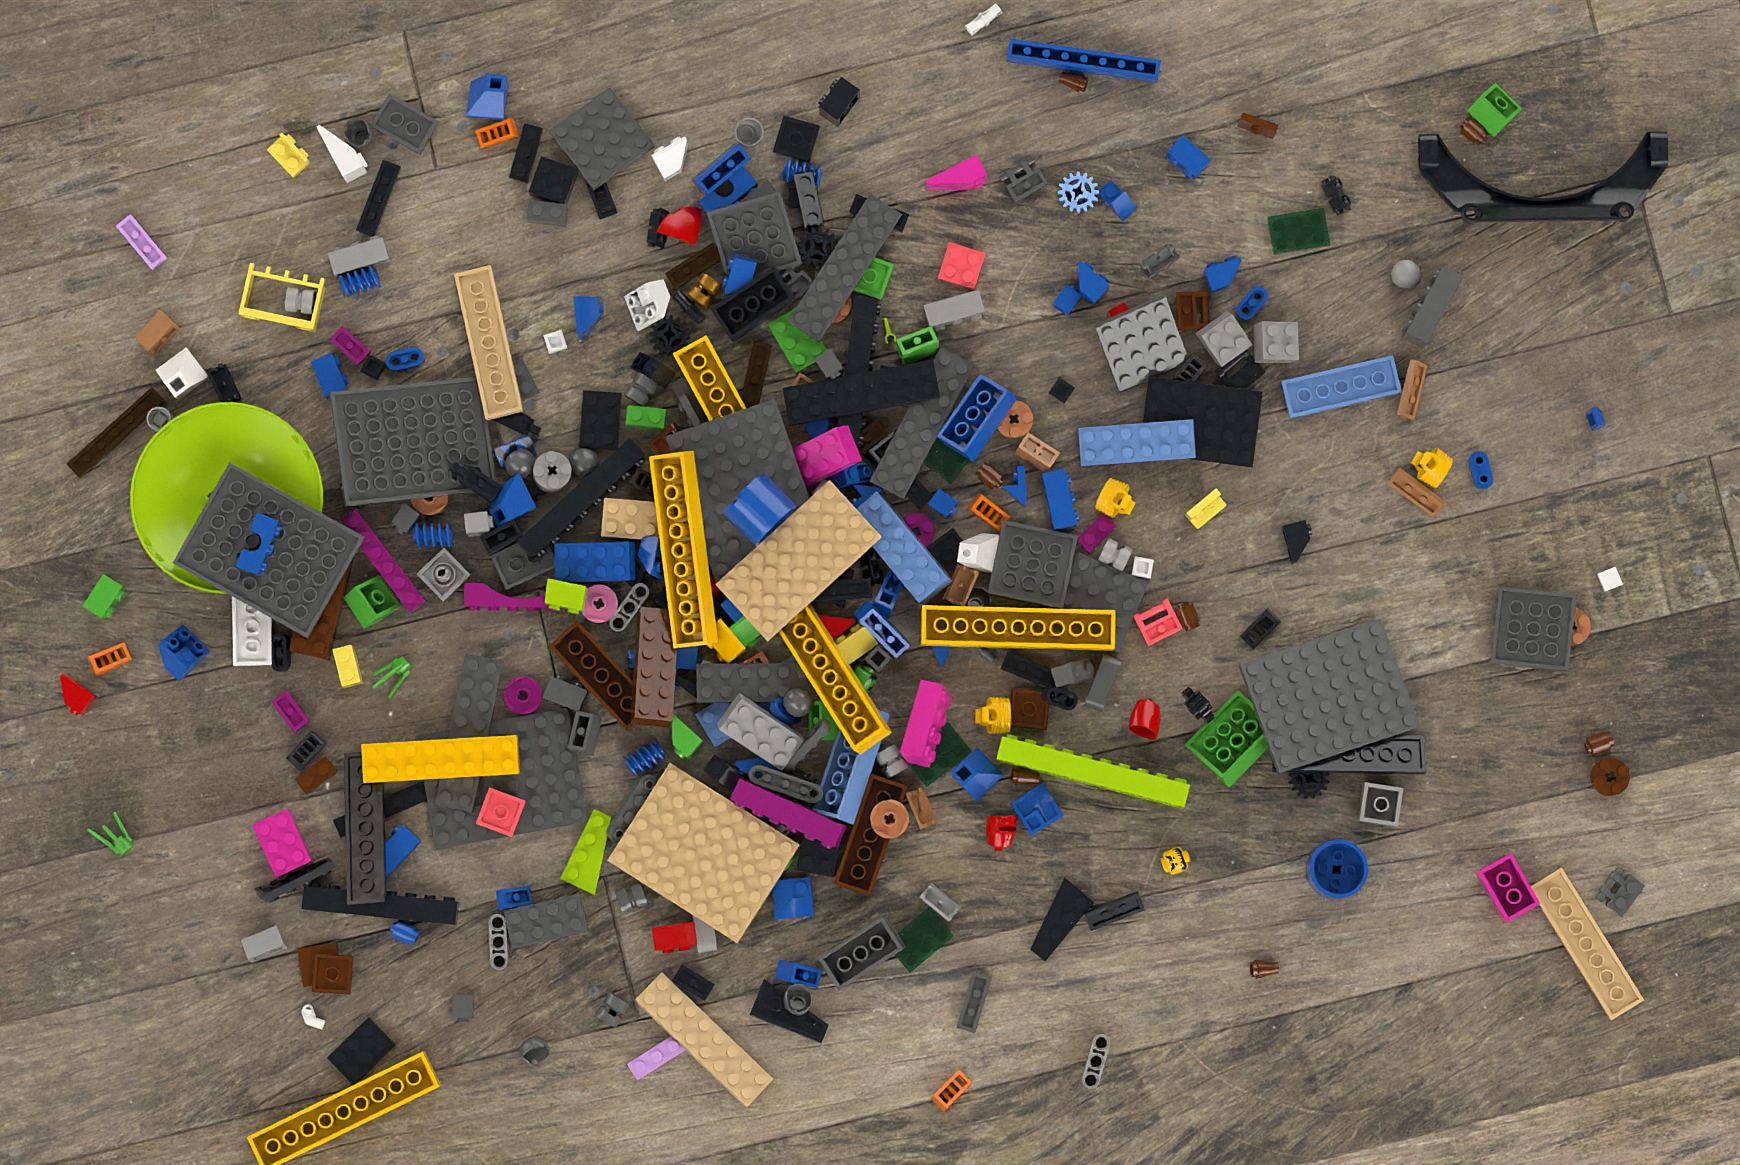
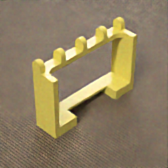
(257, 315)

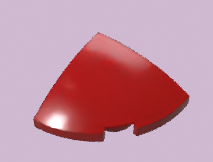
(682, 224)

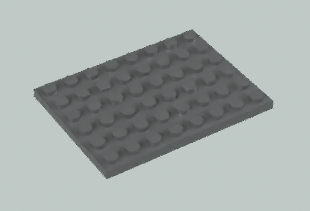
(406, 438)
(728, 458)
(300, 571)
(1329, 696)
(546, 781)

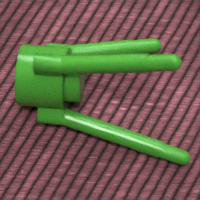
(399, 666)
(121, 844)

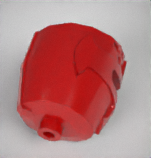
(1145, 719)
(1000, 831)

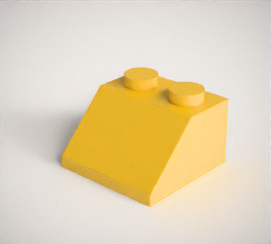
(728, 645)

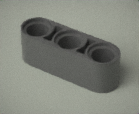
(1103, 682)

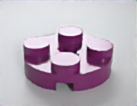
(924, 524)
(513, 690)

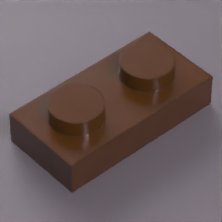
(316, 775)

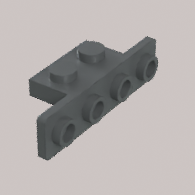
(689, 402)

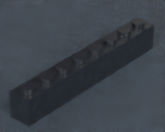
(859, 354)
(581, 499)
(397, 907)

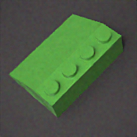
(1230, 740)

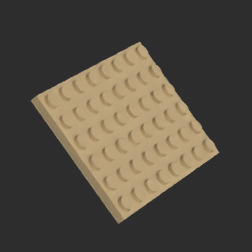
(703, 853)

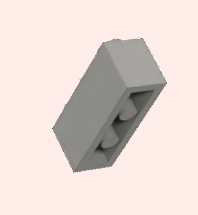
(359, 256)
(954, 310)

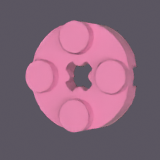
(604, 613)

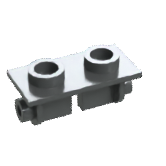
(1166, 256)

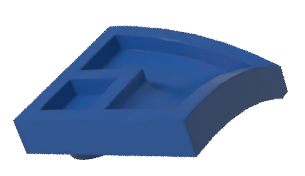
(1037, 809)
(793, 898)

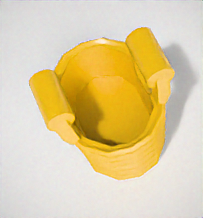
(1437, 468)
(1110, 496)
(1000, 715)

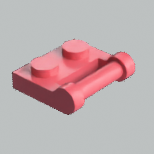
(1161, 628)

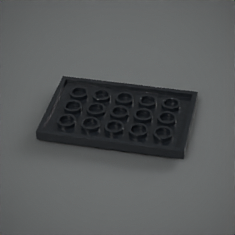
(1222, 416)

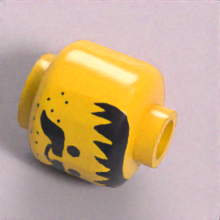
(1175, 860)

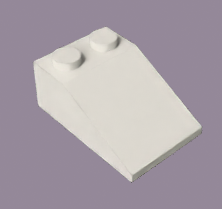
(347, 160)

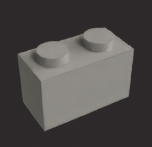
(478, 523)

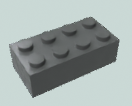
(1432, 307)
(546, 921)
(862, 952)

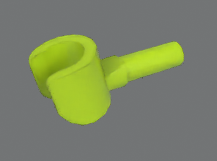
(888, 330)

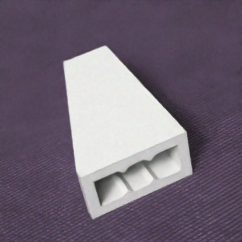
(979, 552)

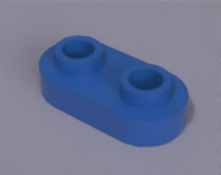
(1251, 303)
(405, 359)
(1479, 470)
(778, 711)

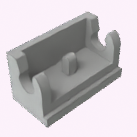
(940, 902)
(264, 944)

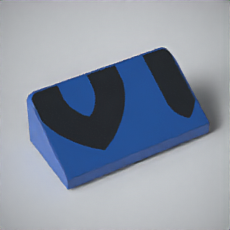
(504, 450)

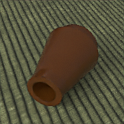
(1074, 81)
(1024, 776)
(1263, 968)

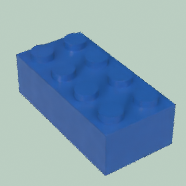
(976, 417)
(595, 561)

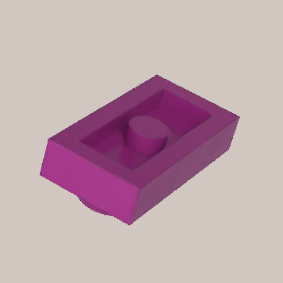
(350, 345)
(1096, 533)
(290, 711)

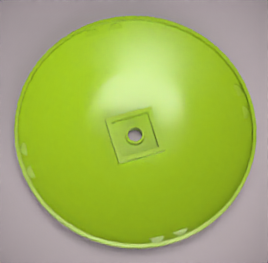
(189, 459)

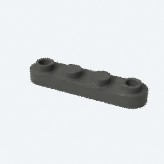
(810, 741)
(785, 784)
(630, 806)

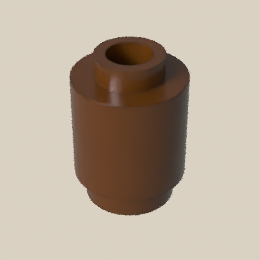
(1473, 131)
(990, 476)
(1187, 616)
(1599, 743)

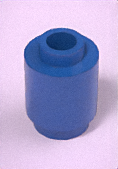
(404, 932)

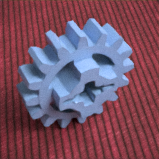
(1090, 197)

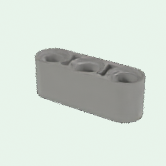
(628, 617)
(705, 936)
(502, 951)
(1095, 1051)

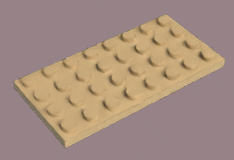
(798, 560)

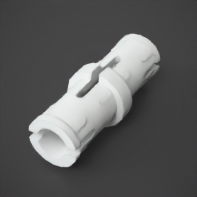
(983, 19)

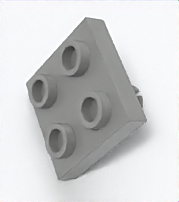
(443, 574)

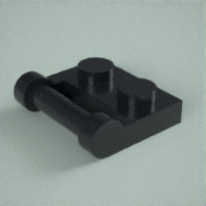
(1244, 376)

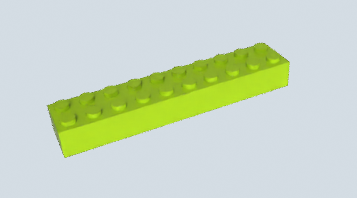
(1093, 772)

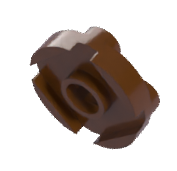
(1604, 767)

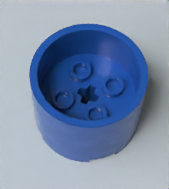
(759, 509)
(1351, 874)

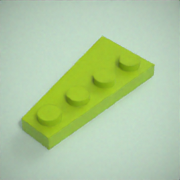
(586, 860)

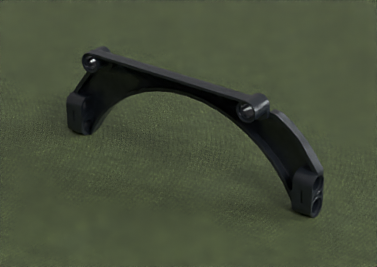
(1599, 203)

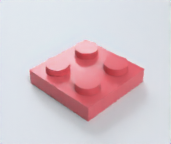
(961, 266)
(500, 812)

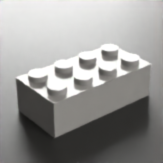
(760, 731)

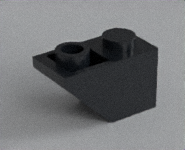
(653, 369)

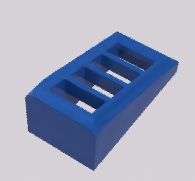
(1595, 418)

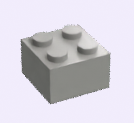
(1224, 339)
(1276, 342)
(1380, 804)

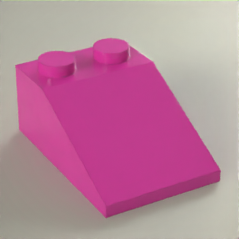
(962, 176)

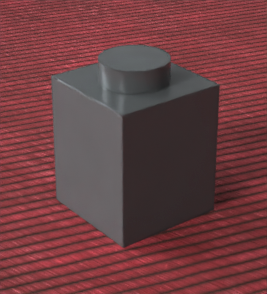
(405, 519)
(878, 659)
(463, 1007)

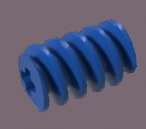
(790, 169)
(359, 281)
(433, 535)
(645, 758)

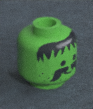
(866, 677)

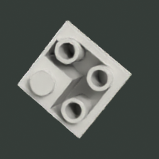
(671, 158)
(648, 303)
(182, 374)

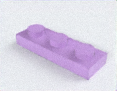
(141, 242)
(655, 1057)

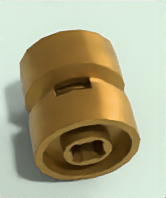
(708, 285)

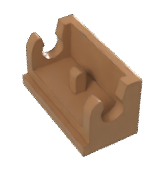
(157, 333)
(1037, 453)
(961, 586)
(921, 808)

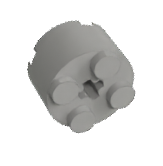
(550, 461)

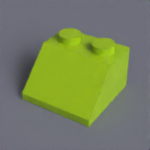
(565, 596)

